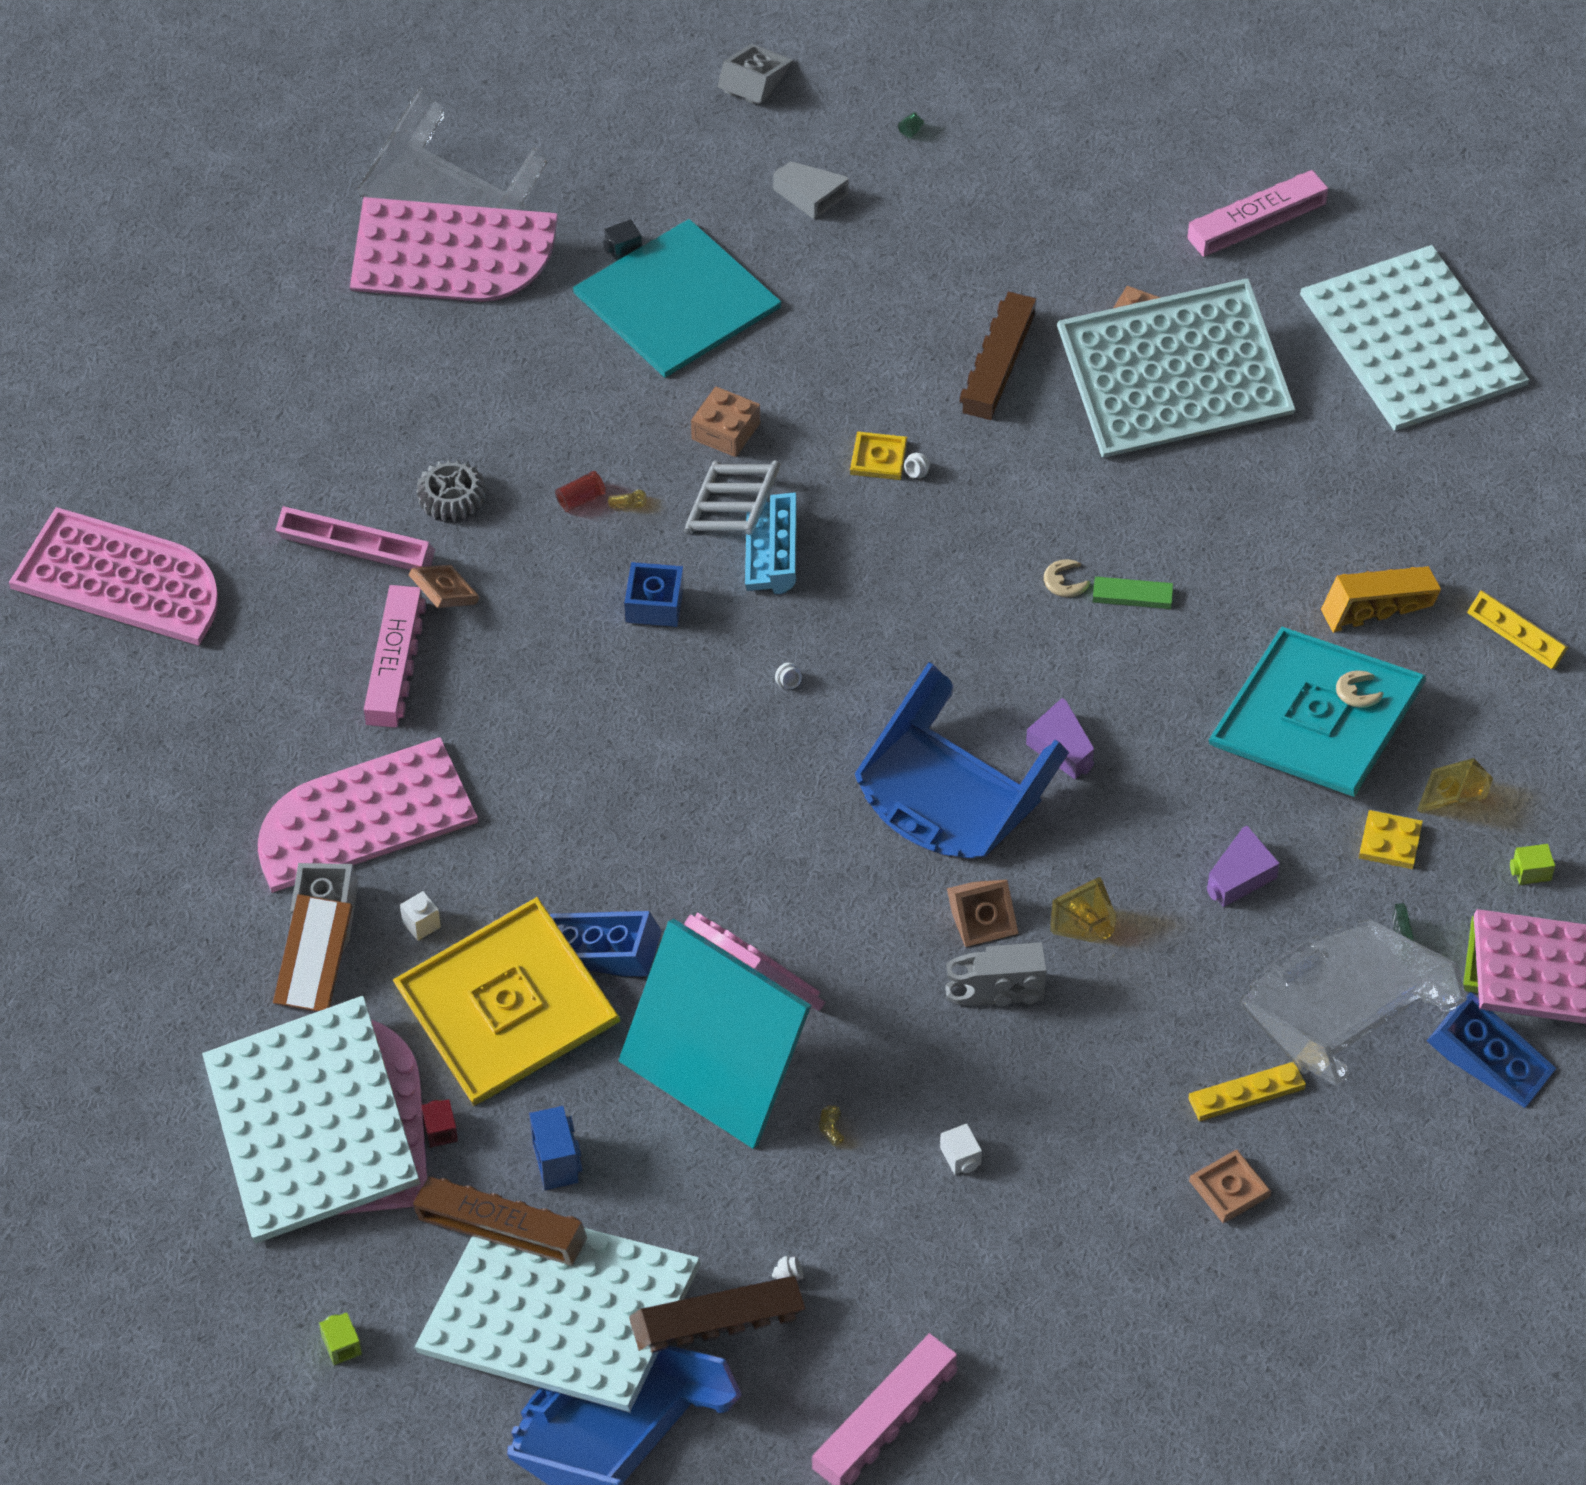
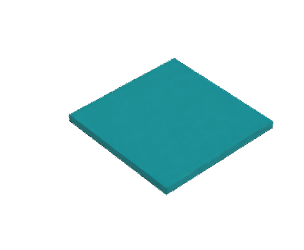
(677, 297)
(1299, 724)
(714, 1033)

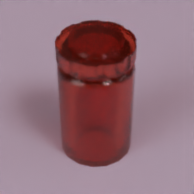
(580, 491)

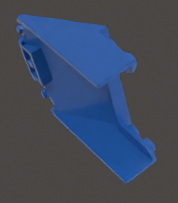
(938, 790)
(596, 1444)

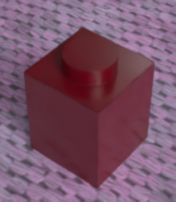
(439, 1123)

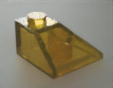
(1455, 786)
(1084, 913)

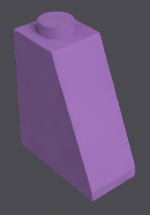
(1063, 726)
(1241, 869)

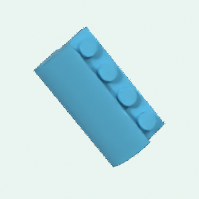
(773, 546)

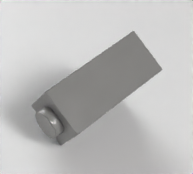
(810, 187)

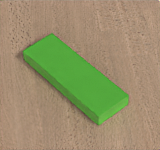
(1132, 592)

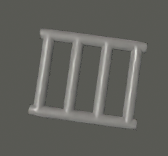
(756, 508)

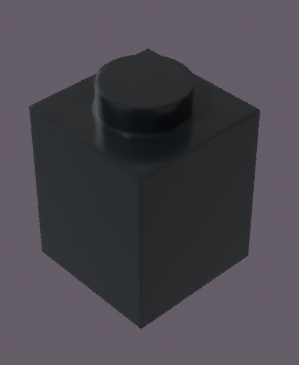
(622, 239)

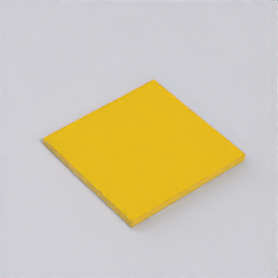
(506, 1001)

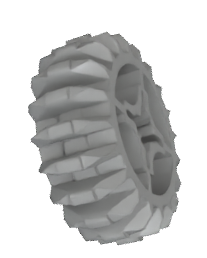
(452, 497)

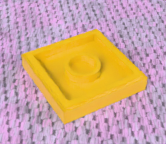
(878, 455)

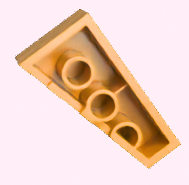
(1378, 595)

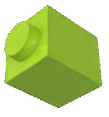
(1532, 864)
(340, 1338)

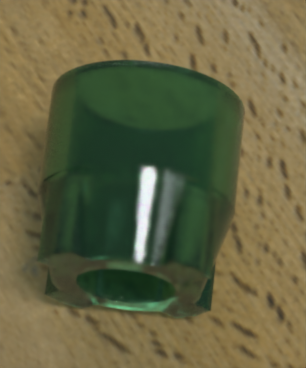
(910, 125)

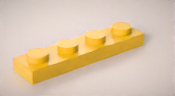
(1517, 629)
(1246, 1091)

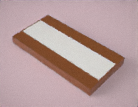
(312, 953)

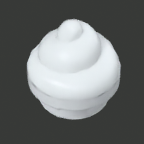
(917, 465)
(788, 676)
(788, 1267)

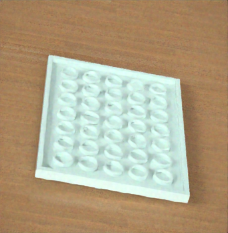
(1414, 337)
(1175, 367)
(310, 1119)
(557, 1320)

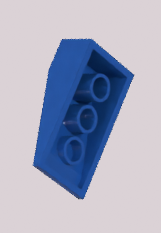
(612, 940)
(1491, 1051)

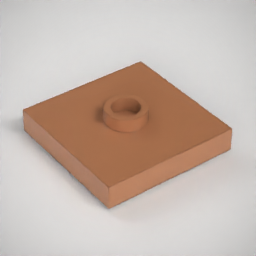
(444, 586)
(1230, 1186)

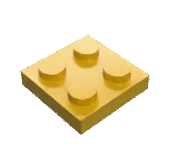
(1390, 839)

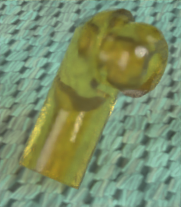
(634, 500)
(827, 1122)

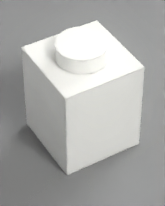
(420, 915)
(961, 1149)

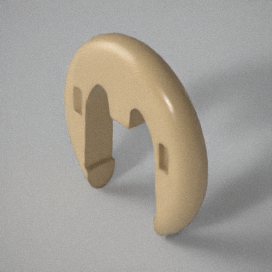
(1054, 582)
(1348, 692)

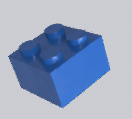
(654, 594)
(555, 1147)

